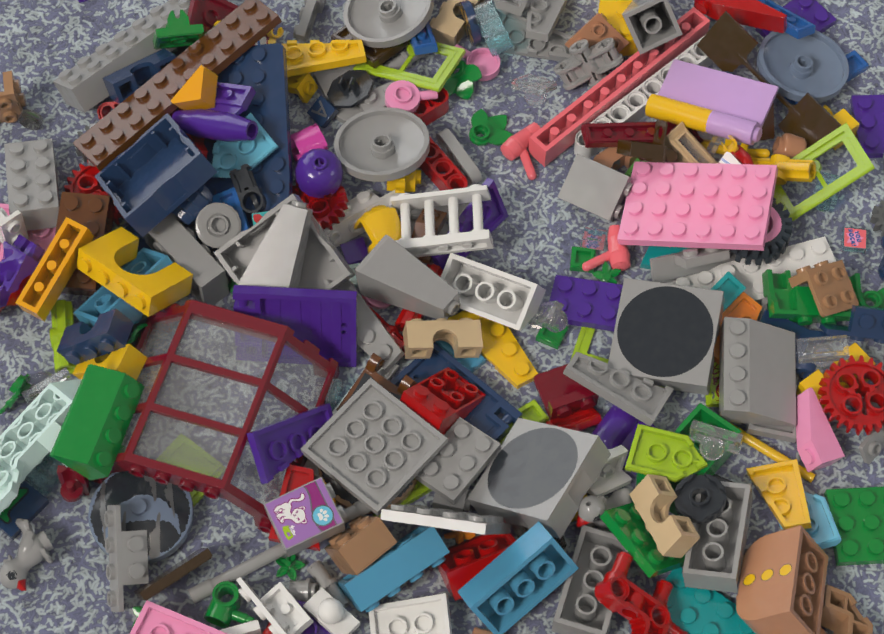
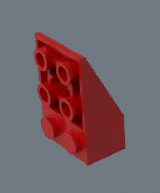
(442, 399)

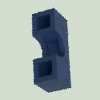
(130, 78)
(85, 343)

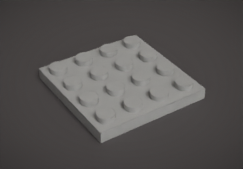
(374, 446)
(446, 519)

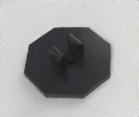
(350, 89)

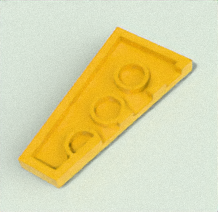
(320, 56)
(503, 351)

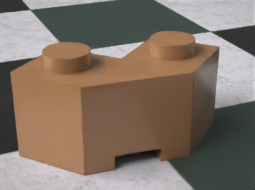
(841, 614)

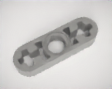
(459, 156)

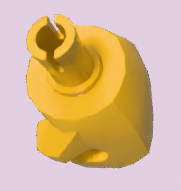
(380, 222)

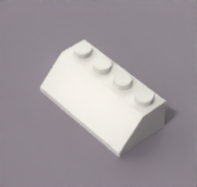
(493, 292)

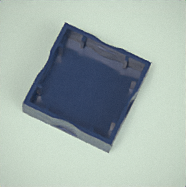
(155, 175)

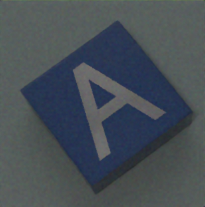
(322, 111)

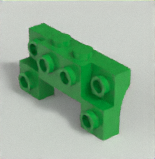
(798, 303)

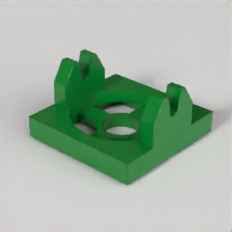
(177, 32)

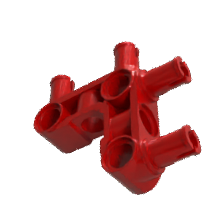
(645, 612)

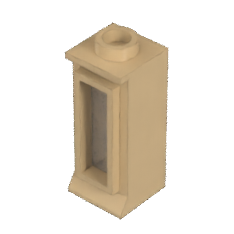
(687, 146)

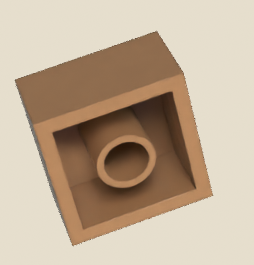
(360, 544)

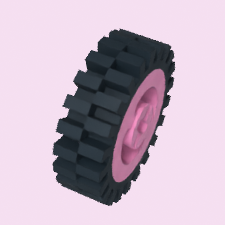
(777, 239)

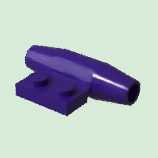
(224, 120)
(618, 429)

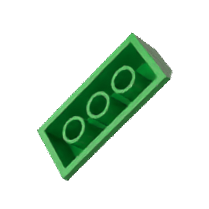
(97, 421)

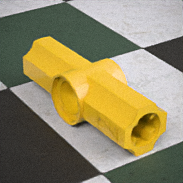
(789, 168)

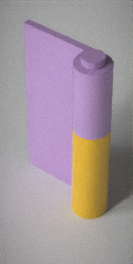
(712, 102)

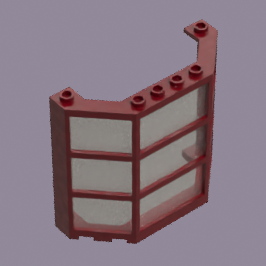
(209, 385)

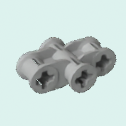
(595, 60)

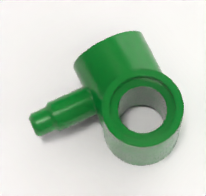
(222, 613)

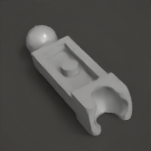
(307, 18)

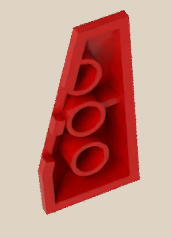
(745, 12)

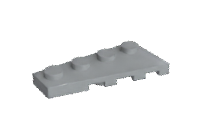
(543, 17)
(552, 50)
(630, 394)

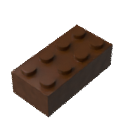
(97, 215)

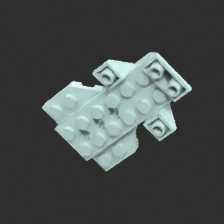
(32, 436)

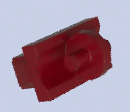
(72, 484)

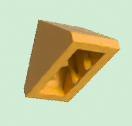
(198, 91)

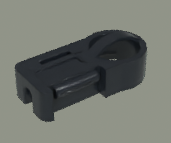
(246, 186)

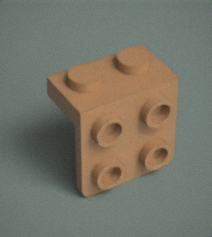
(11, 99)
(828, 285)

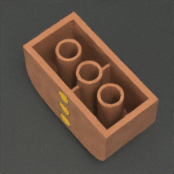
(783, 584)

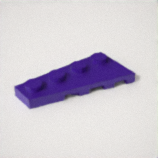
(493, 215)
(281, 442)

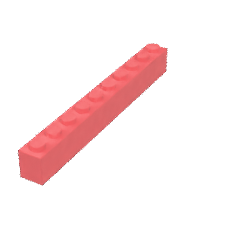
(561, 131)

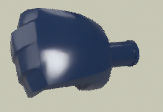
(190, 208)

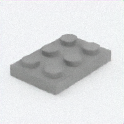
(459, 461)

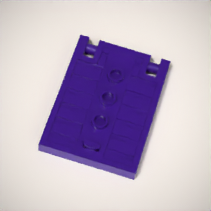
(315, 315)

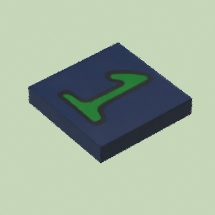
(24, 506)

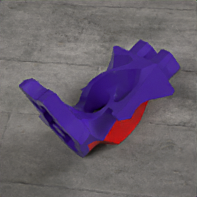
(16, 268)

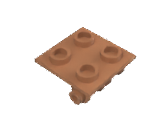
(597, 30)

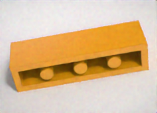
(54, 269)

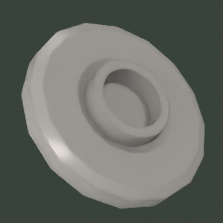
(217, 224)

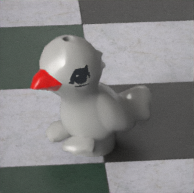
(593, 507)
(31, 552)

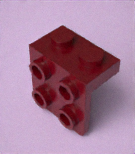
(562, 394)

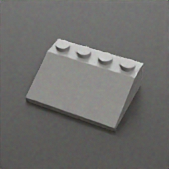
(757, 373)

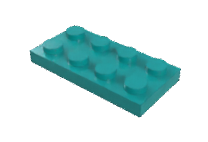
(702, 609)

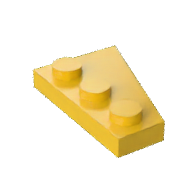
(783, 492)

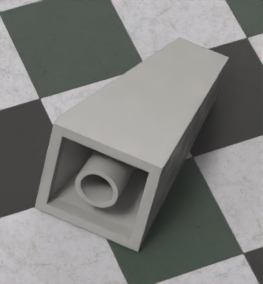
(651, 23)
(282, 251)
(403, 281)

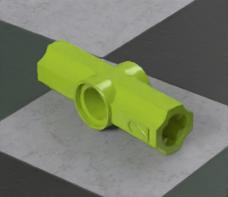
(61, 317)

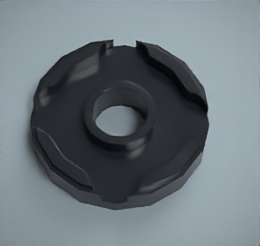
(700, 511)

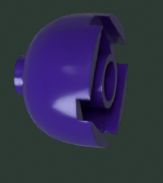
(319, 173)

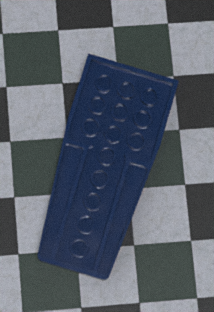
(266, 71)

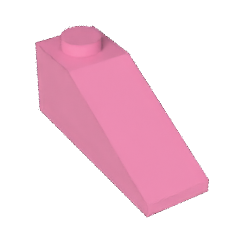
(814, 435)

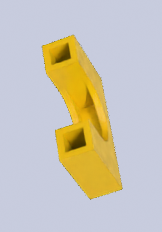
(146, 293)

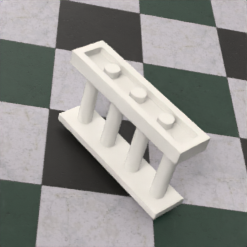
(453, 241)

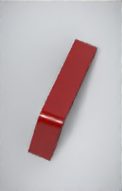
(439, 162)

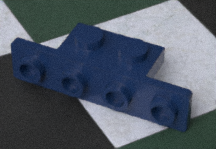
(863, 323)

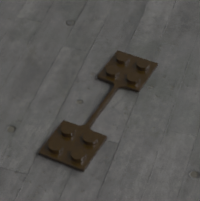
(729, 48)

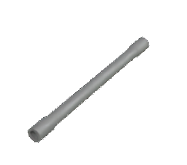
(206, 587)

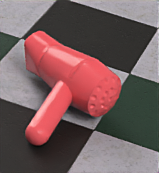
(517, 146)
(617, 254)

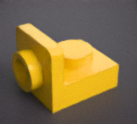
(303, 86)

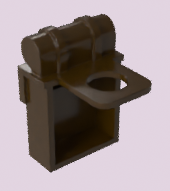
(647, 151)

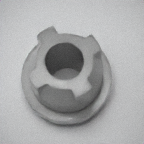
(303, 589)

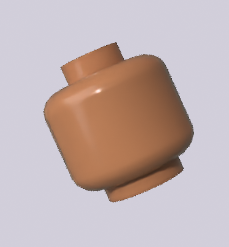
(789, 145)

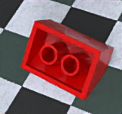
(469, 558)

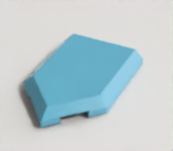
(235, 154)
(823, 525)

